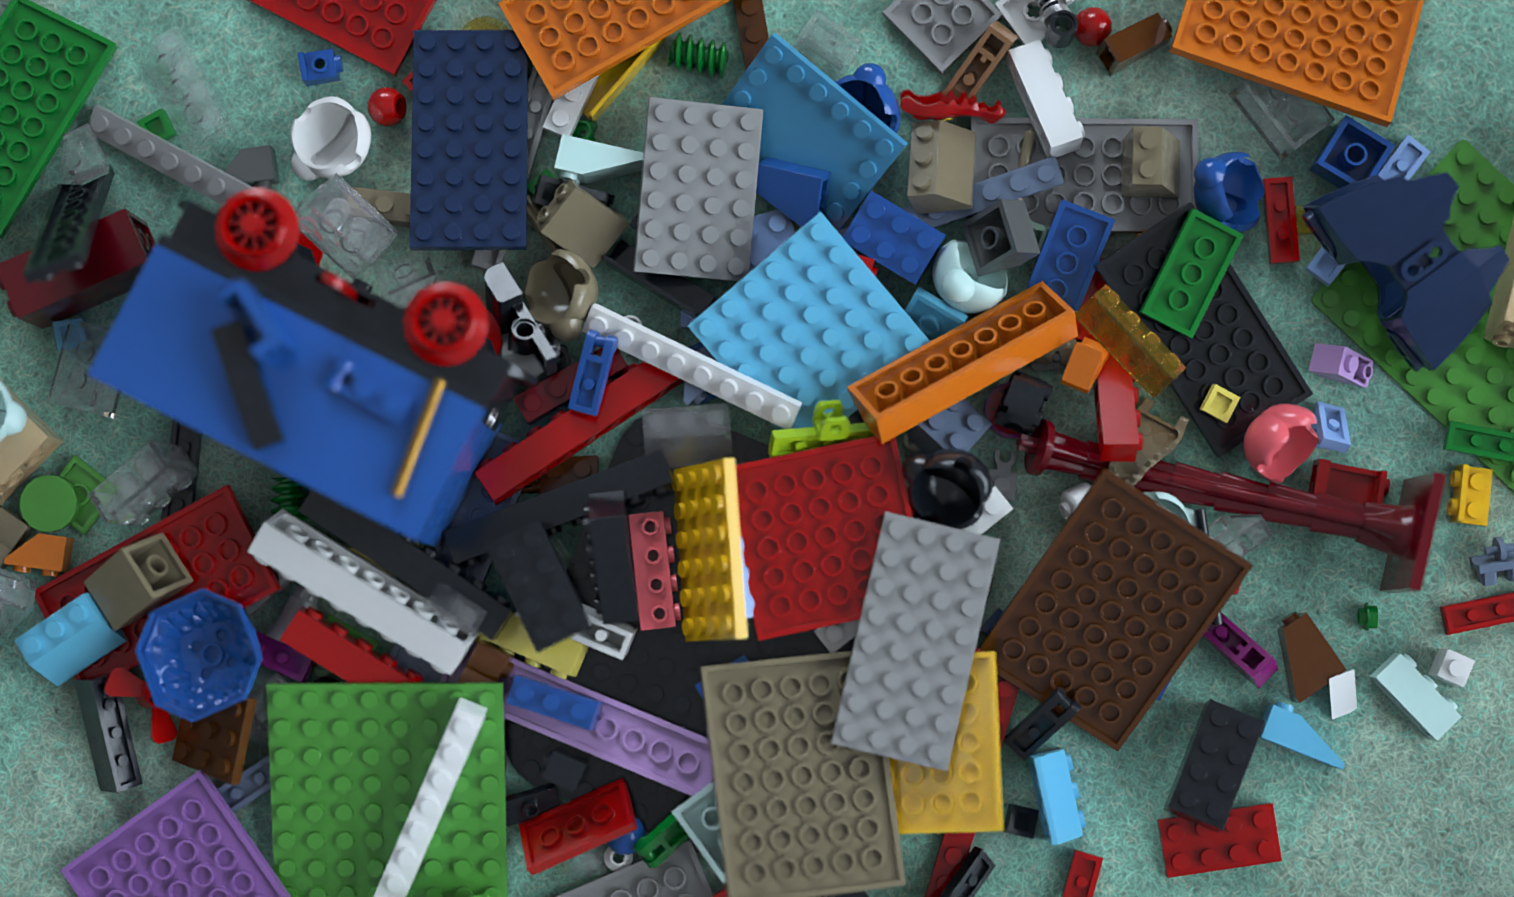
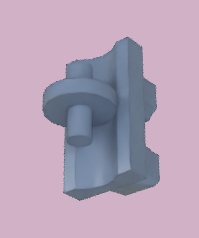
(1496, 558)

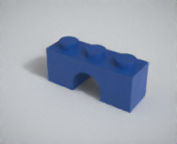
(554, 702)

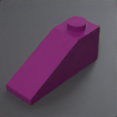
(1241, 652)

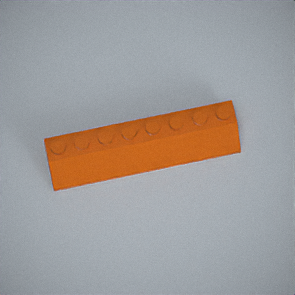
(963, 361)

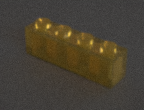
(1129, 341)

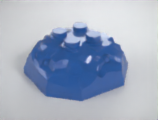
(199, 655)

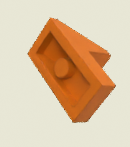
(1084, 365)

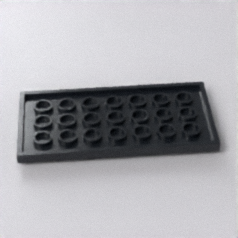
(1228, 349)

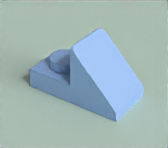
(1331, 427)

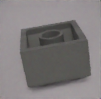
(1000, 237)

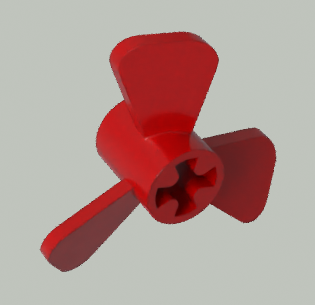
(125, 684)

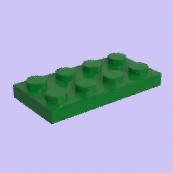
(1191, 273)

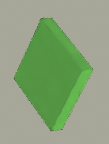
(84, 480)

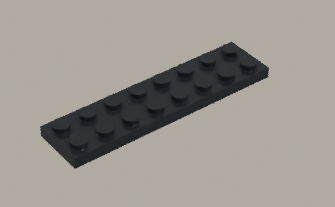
(67, 228)

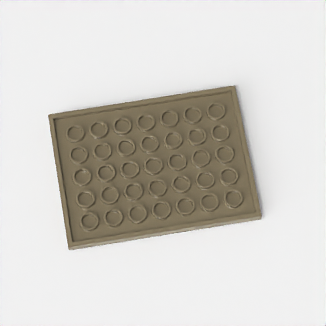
(787, 800)

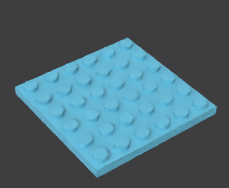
(808, 321)

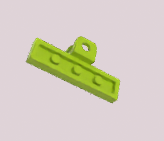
(827, 430)

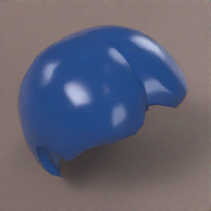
(870, 90)
(1229, 190)

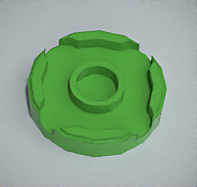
(49, 503)

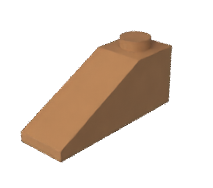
(982, 60)

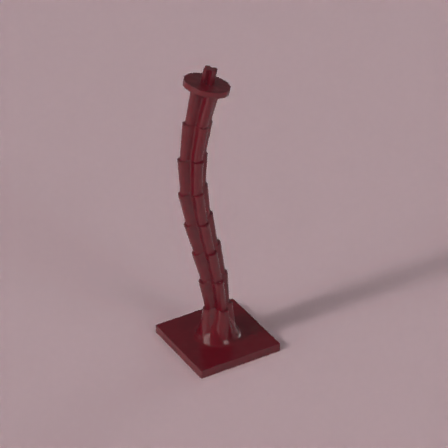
(1397, 530)

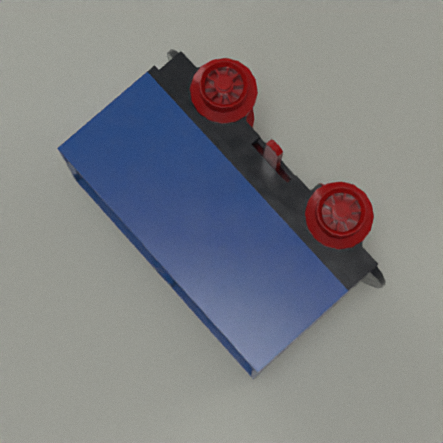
(168, 360)

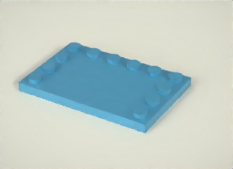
(816, 125)

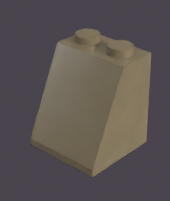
(1150, 163)
(137, 580)

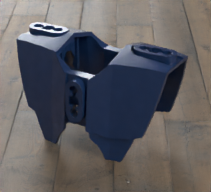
(1391, 231)

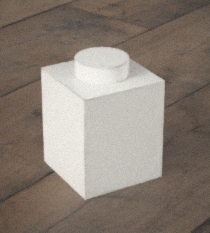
(1451, 667)

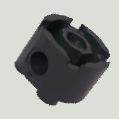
(1022, 403)

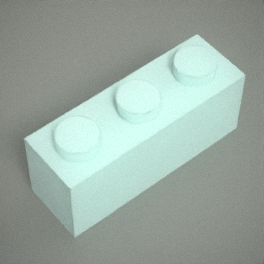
(1416, 695)

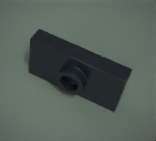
(531, 803)

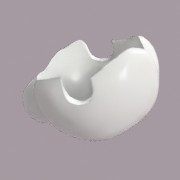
(329, 139)

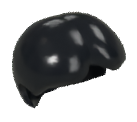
(948, 486)

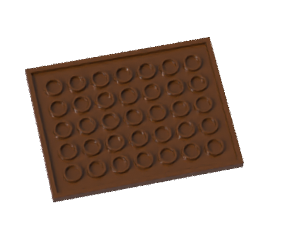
(1113, 608)

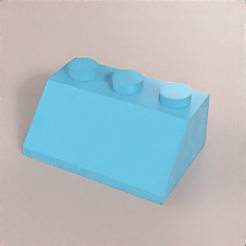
(70, 640)
(1056, 796)

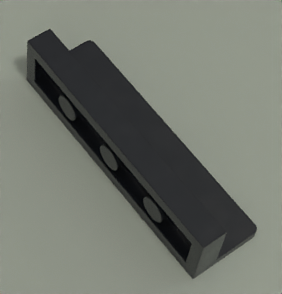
(671, 288)
(108, 736)

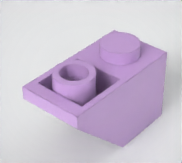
(1341, 365)

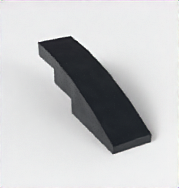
(247, 384)

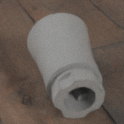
(294, 602)

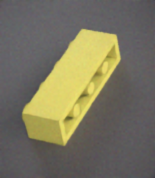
(563, 658)

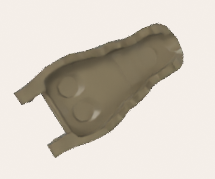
(1158, 441)

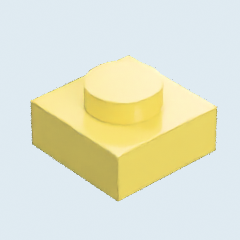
(1219, 403)

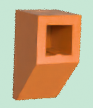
(43, 552)

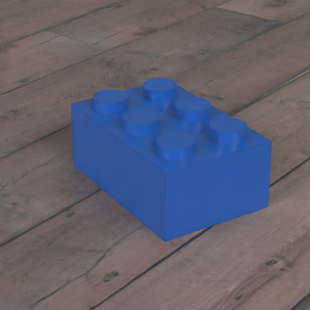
(894, 238)

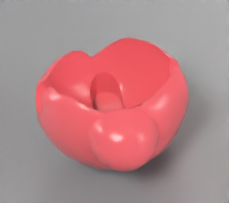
(1280, 441)

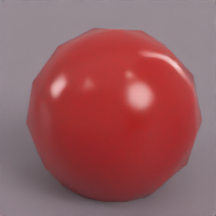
(1093, 26)
(387, 106)

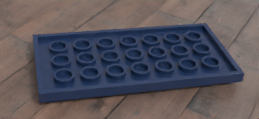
(469, 141)

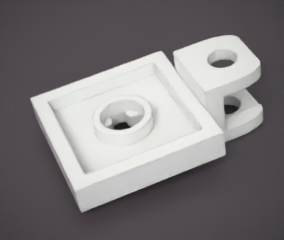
(1027, 28)

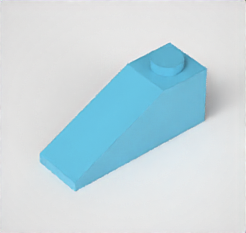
(1295, 734)

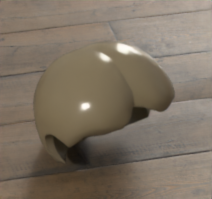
(561, 293)

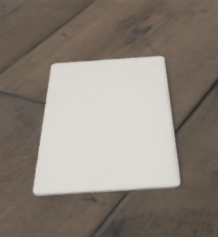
(1343, 694)

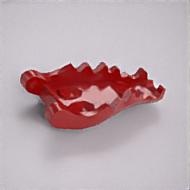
(948, 107)

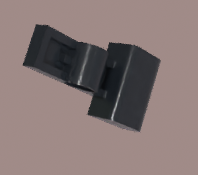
(506, 304)

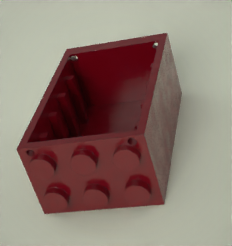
(110, 269)

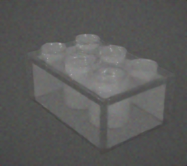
(143, 484)

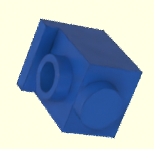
(327, 74)

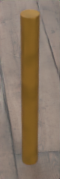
(418, 437)

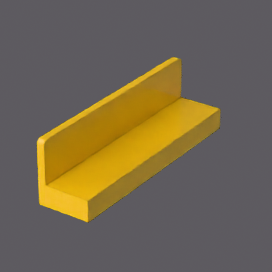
(615, 79)

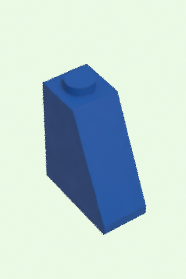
(793, 188)

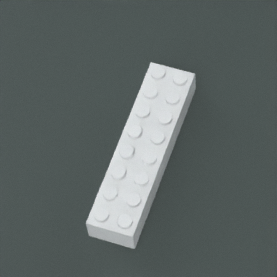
(360, 590)

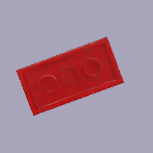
(577, 826)
(1246, 841)

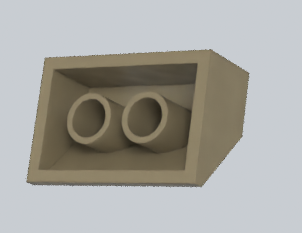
(941, 167)

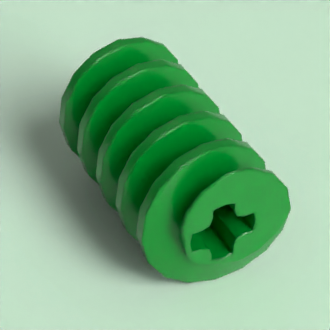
(698, 55)
(288, 496)

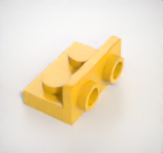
(1470, 495)

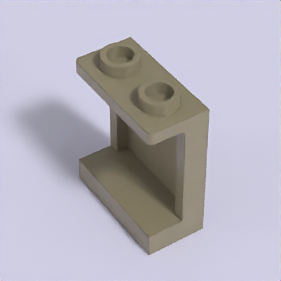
(581, 223)

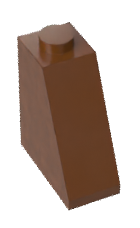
(1134, 43)
(1306, 656)

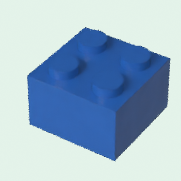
(1351, 154)

